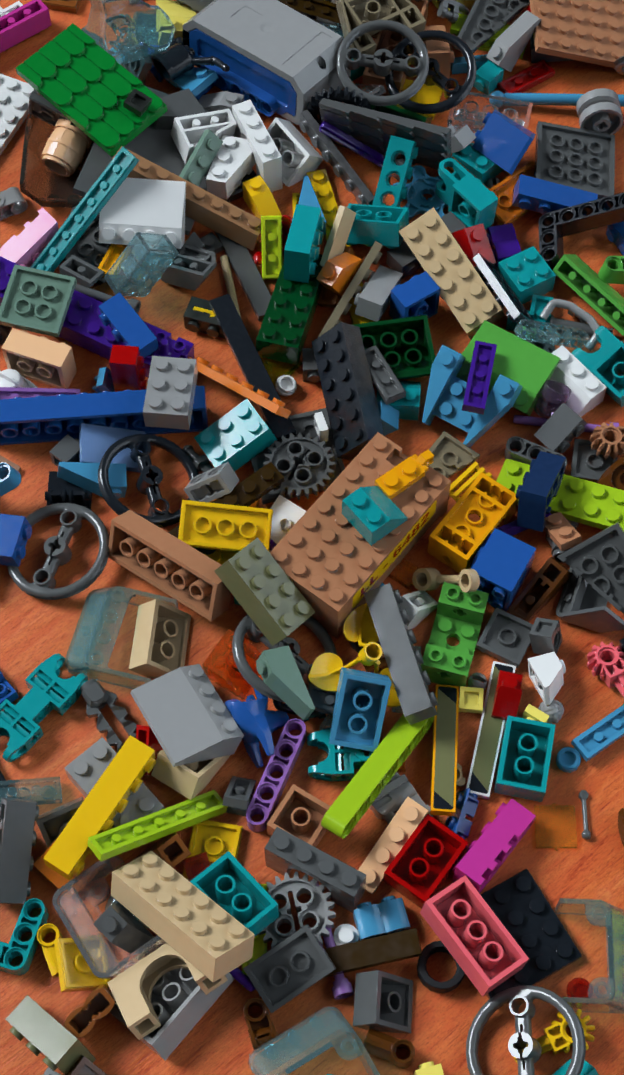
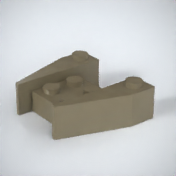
(356, 12)

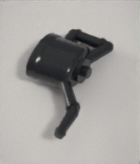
(180, 59)

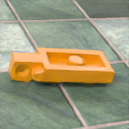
(405, 474)

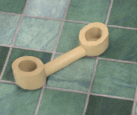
(430, 579)

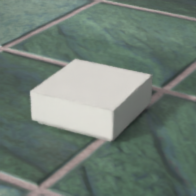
(321, 426)

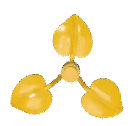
(356, 628)

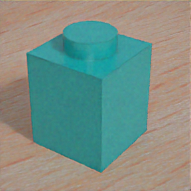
(488, 77)

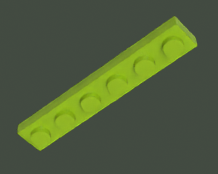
(156, 825)

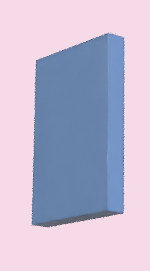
(96, 440)

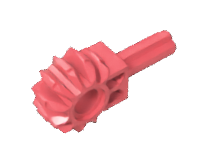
(612, 671)

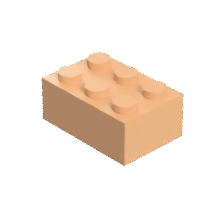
(39, 358)

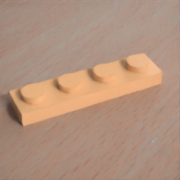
(391, 842)

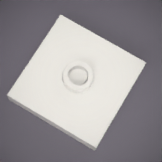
(284, 517)

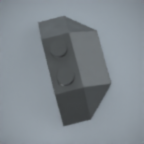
(190, 267)

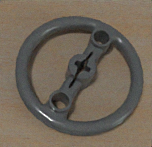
(383, 61)
(60, 554)
(254, 634)
(516, 997)

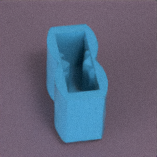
(381, 918)

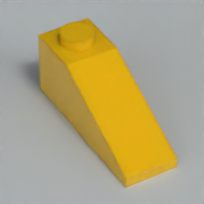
(259, 198)

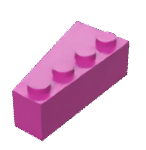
(494, 845)

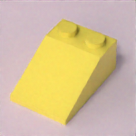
(177, 12)

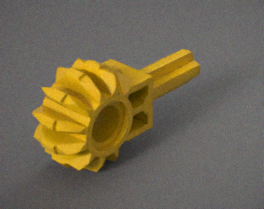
(556, 1037)

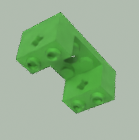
(458, 617)

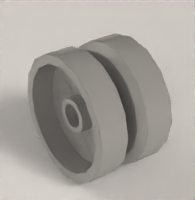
(600, 111)

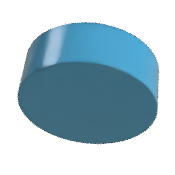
(568, 759)

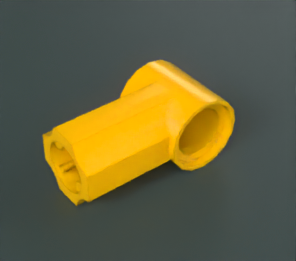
(49, 948)

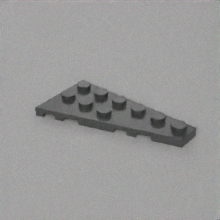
(487, 19)

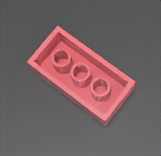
(474, 935)

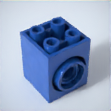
(502, 567)

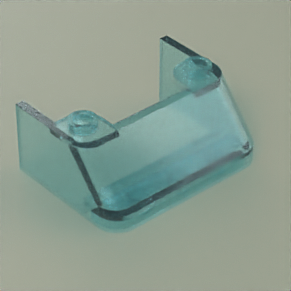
(604, 993)
(308, 1040)

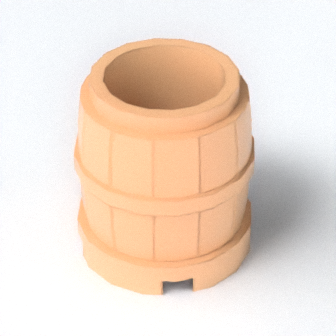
(65, 148)

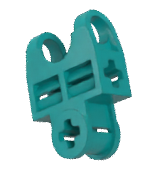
(331, 767)

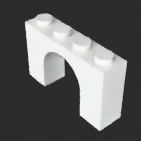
(265, 152)

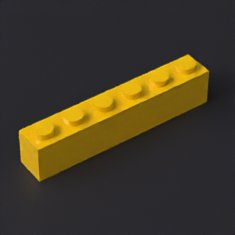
(100, 807)

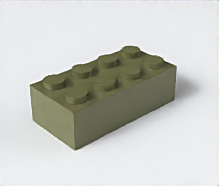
(265, 591)

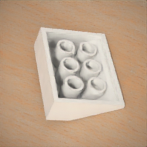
(144, 208)

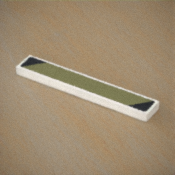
(487, 740)

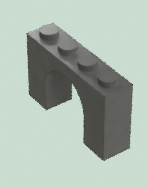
(289, 852)

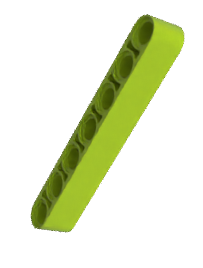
(374, 776)

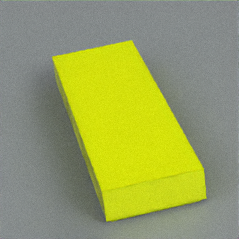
(271, 246)

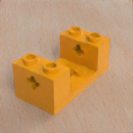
(457, 537)

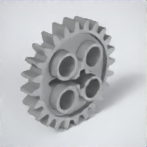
(316, 908)

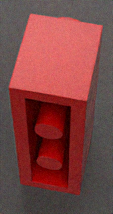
(127, 368)

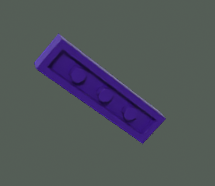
(479, 377)

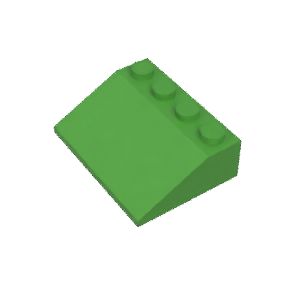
(515, 360)

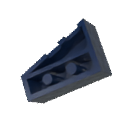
(538, 490)

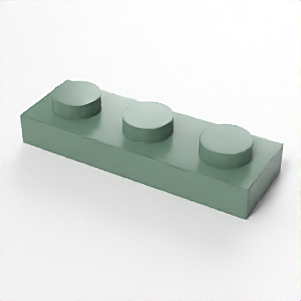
(201, 157)

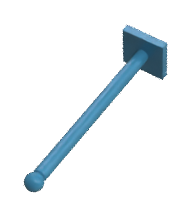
(547, 98)

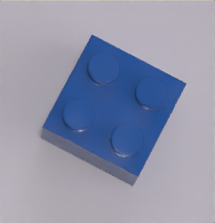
(415, 297)

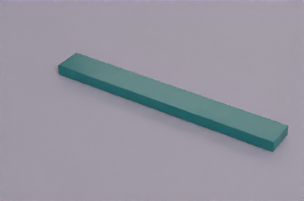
(86, 211)

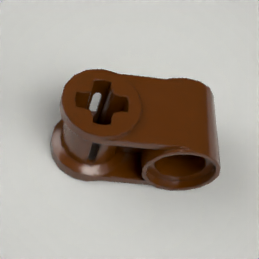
(259, 1026)

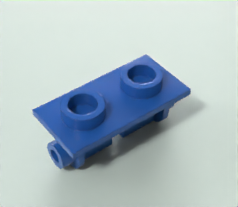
(465, 806)

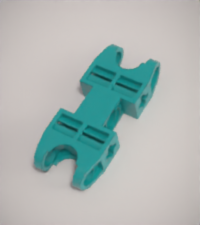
(45, 694)

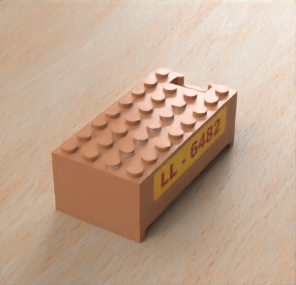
(332, 559)

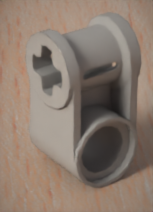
(11, 202)

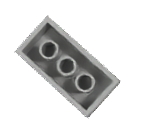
(89, 767)

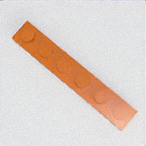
(244, 388)

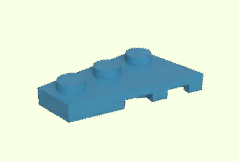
(195, 79)

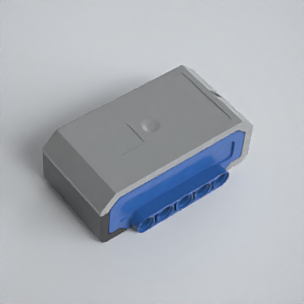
(271, 52)

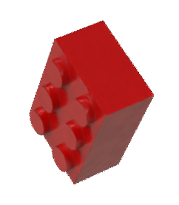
(425, 861)

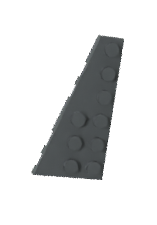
(601, 563)

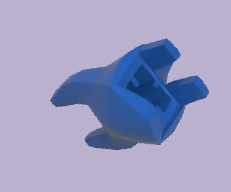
(256, 724)

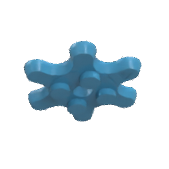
(421, 185)

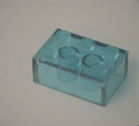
(141, 264)

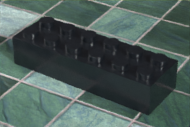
(347, 389)

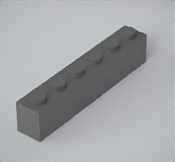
(400, 654)

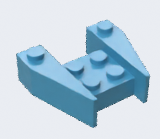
(447, 394)

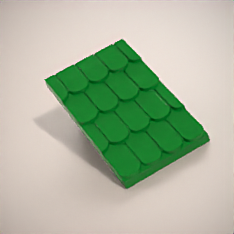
(89, 88)

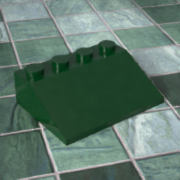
(403, 344)

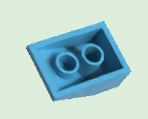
(359, 709)

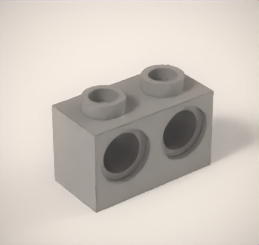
(212, 484)

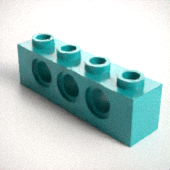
(384, 188)

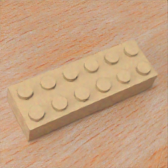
(451, 271)
(182, 915)

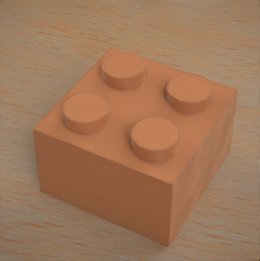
(300, 816)

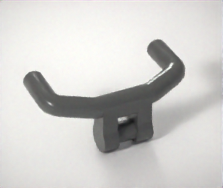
(455, 8)

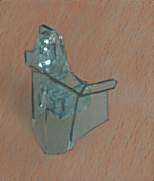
(129, 29)

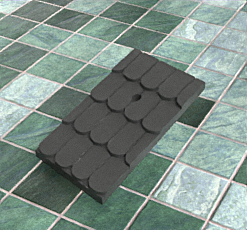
(376, 128)

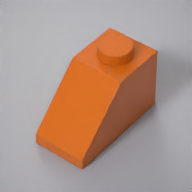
(339, 272)

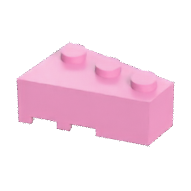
(31, 241)

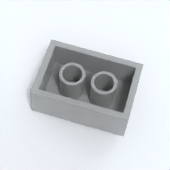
(170, 392)

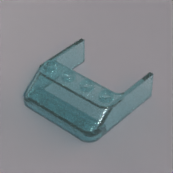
(98, 632)

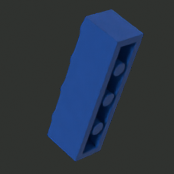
(547, 196)

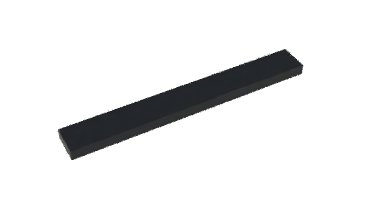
(249, 361)

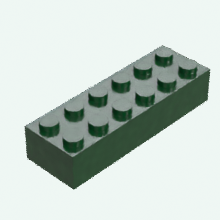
(289, 318)

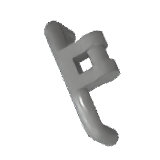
(576, 311)

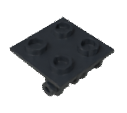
(65, 492)

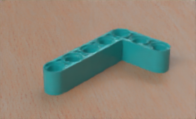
(25, 949)

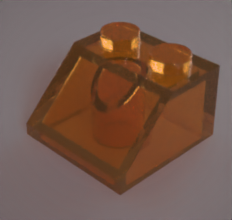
(222, 668)

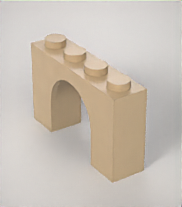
(134, 987)

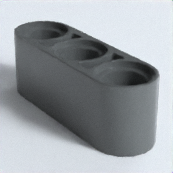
(526, 450)

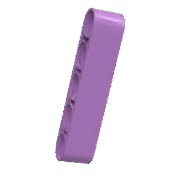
(272, 785)

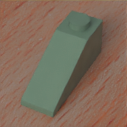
(285, 680)

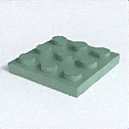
(36, 300)

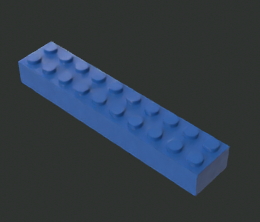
(54, 417)

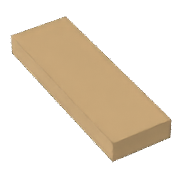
(338, 234)

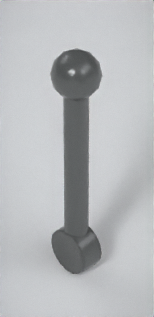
(583, 796)

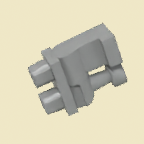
(393, 797)

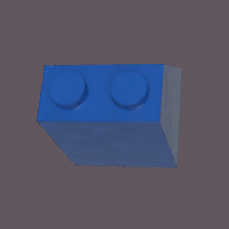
(503, 140)

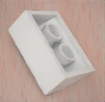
(296, 151)
(585, 386)

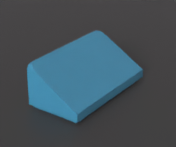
(460, 64)

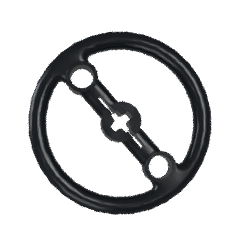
(434, 75)
(149, 477)

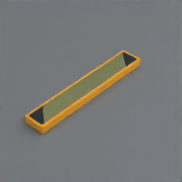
(445, 751)

